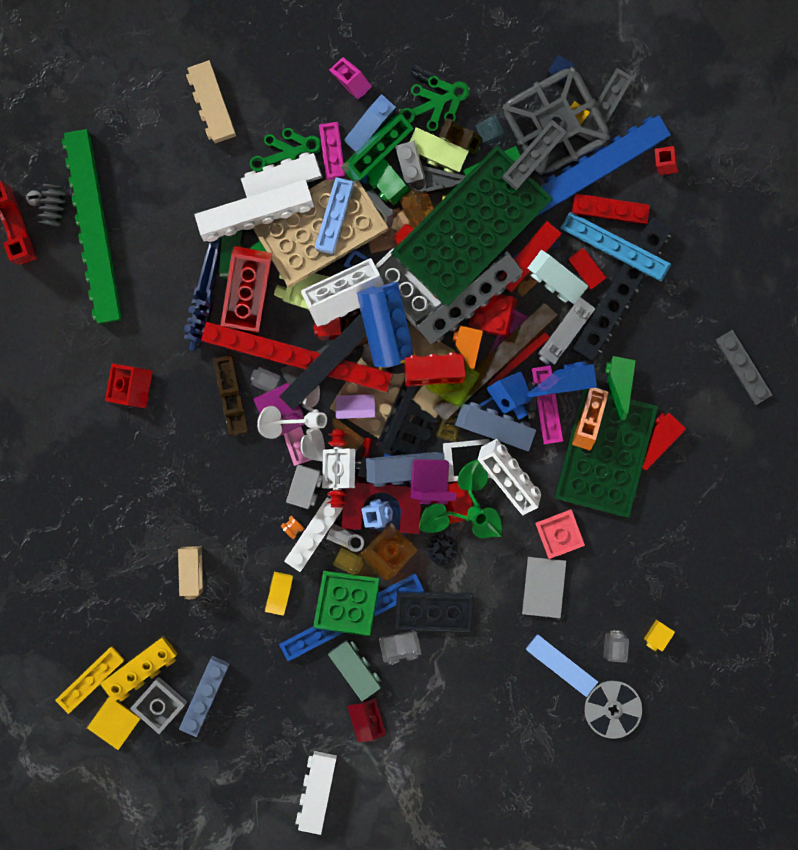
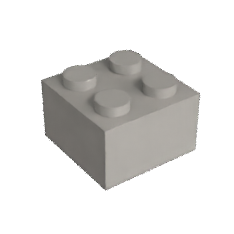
(304, 486)
(158, 705)

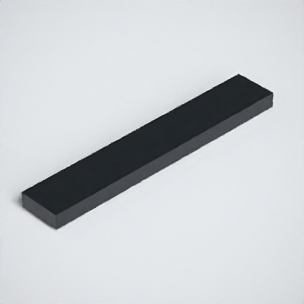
(325, 363)

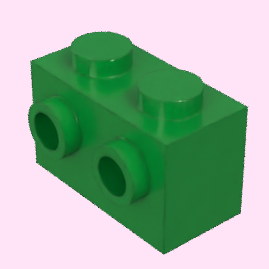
(388, 182)

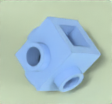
(377, 514)

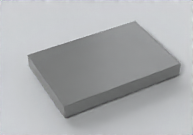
(544, 587)

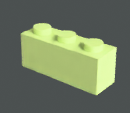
(439, 151)

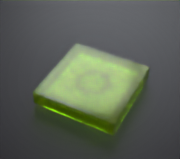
(455, 392)

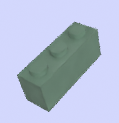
(355, 669)

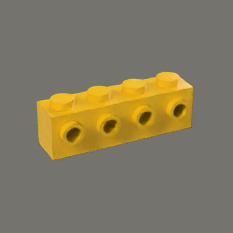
(138, 669)

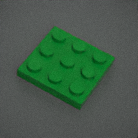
(347, 603)

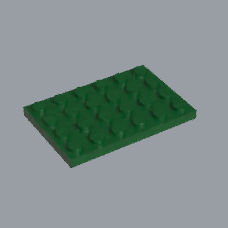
(612, 468)

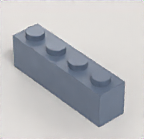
(496, 427)
(395, 468)
(204, 696)

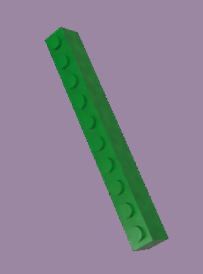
(92, 226)

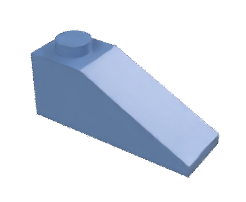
(370, 123)

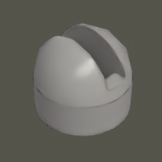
(34, 202)

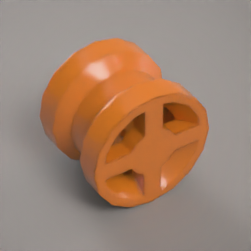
(292, 527)

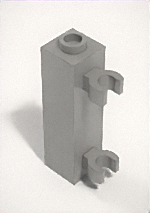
(565, 332)

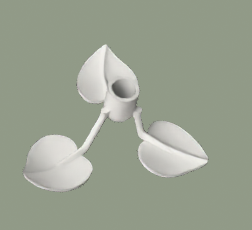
(312, 443)

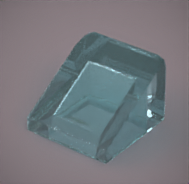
(489, 129)

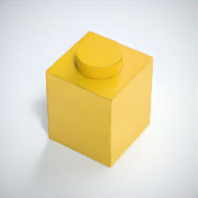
(658, 636)

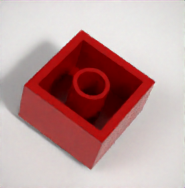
(495, 317)

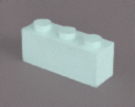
(557, 277)

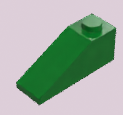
(620, 380)

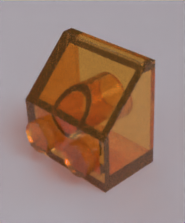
(388, 552)

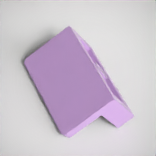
(355, 406)

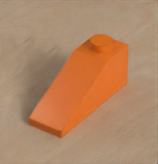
(590, 418)

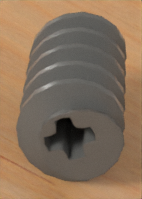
(51, 205)

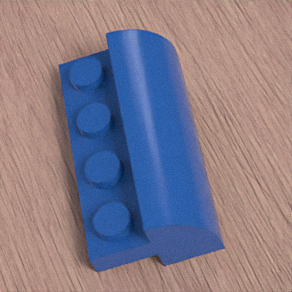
(385, 324)

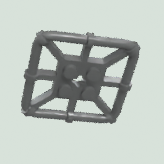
(560, 109)

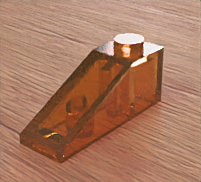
(416, 206)

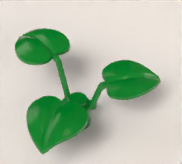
(485, 522)

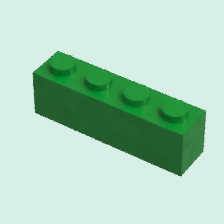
(377, 147)

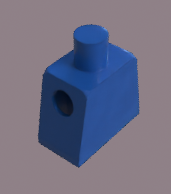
(511, 394)

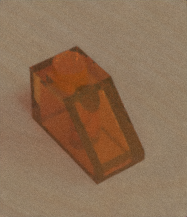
(353, 439)

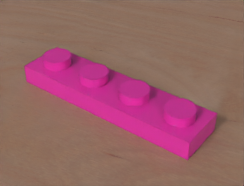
(547, 409)

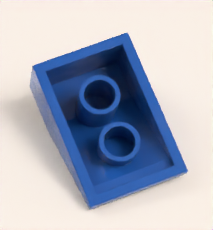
(571, 378)

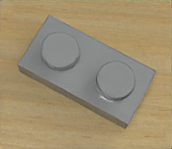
(410, 161)

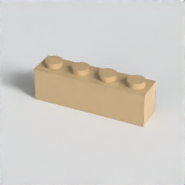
(211, 102)

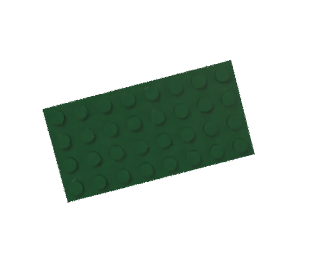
(470, 228)

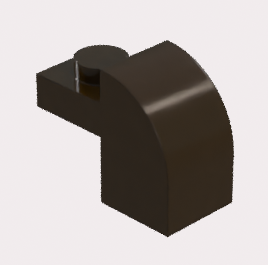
(460, 136)

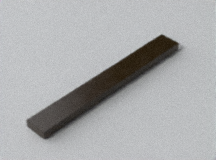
(502, 357)

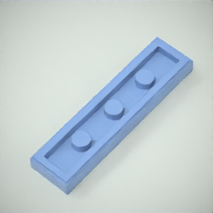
(334, 216)
(561, 665)

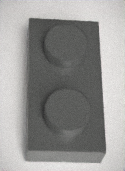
(385, 212)

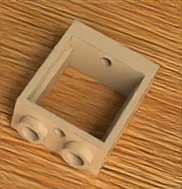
(190, 571)

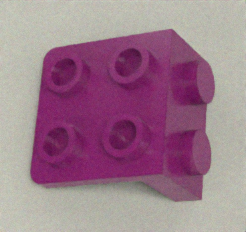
(431, 481)

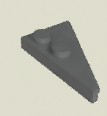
(435, 180)

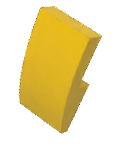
(278, 593)

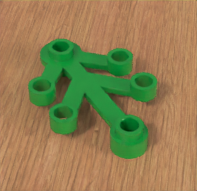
(438, 100)
(288, 151)

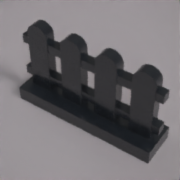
(398, 423)

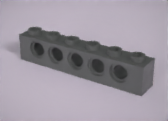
(482, 298)

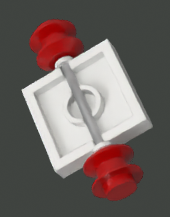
(338, 468)

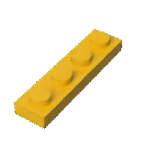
(90, 680)

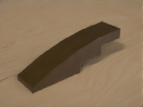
(230, 395)

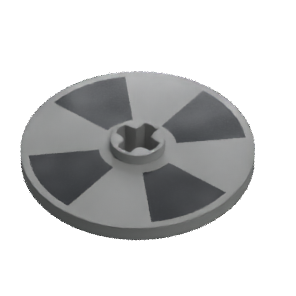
(605, 696)

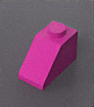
(350, 78)

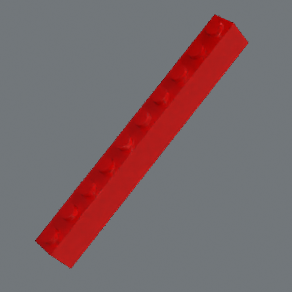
(293, 356)

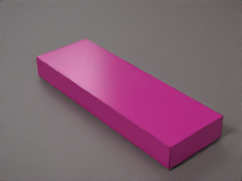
(332, 150)

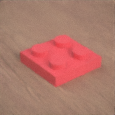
(559, 534)

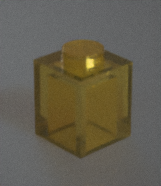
(348, 561)

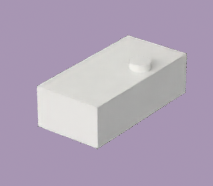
(415, 296)

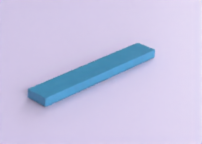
(615, 246)

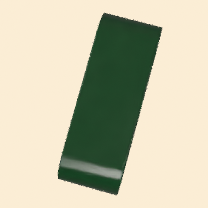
(227, 246)

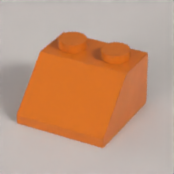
(467, 343)

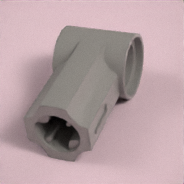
(343, 537)

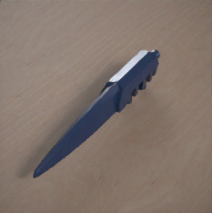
(203, 295)

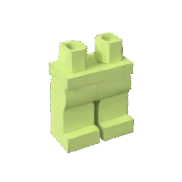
(293, 294)

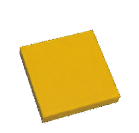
(113, 723)

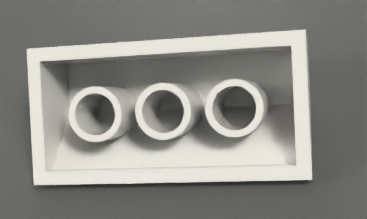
(338, 293)

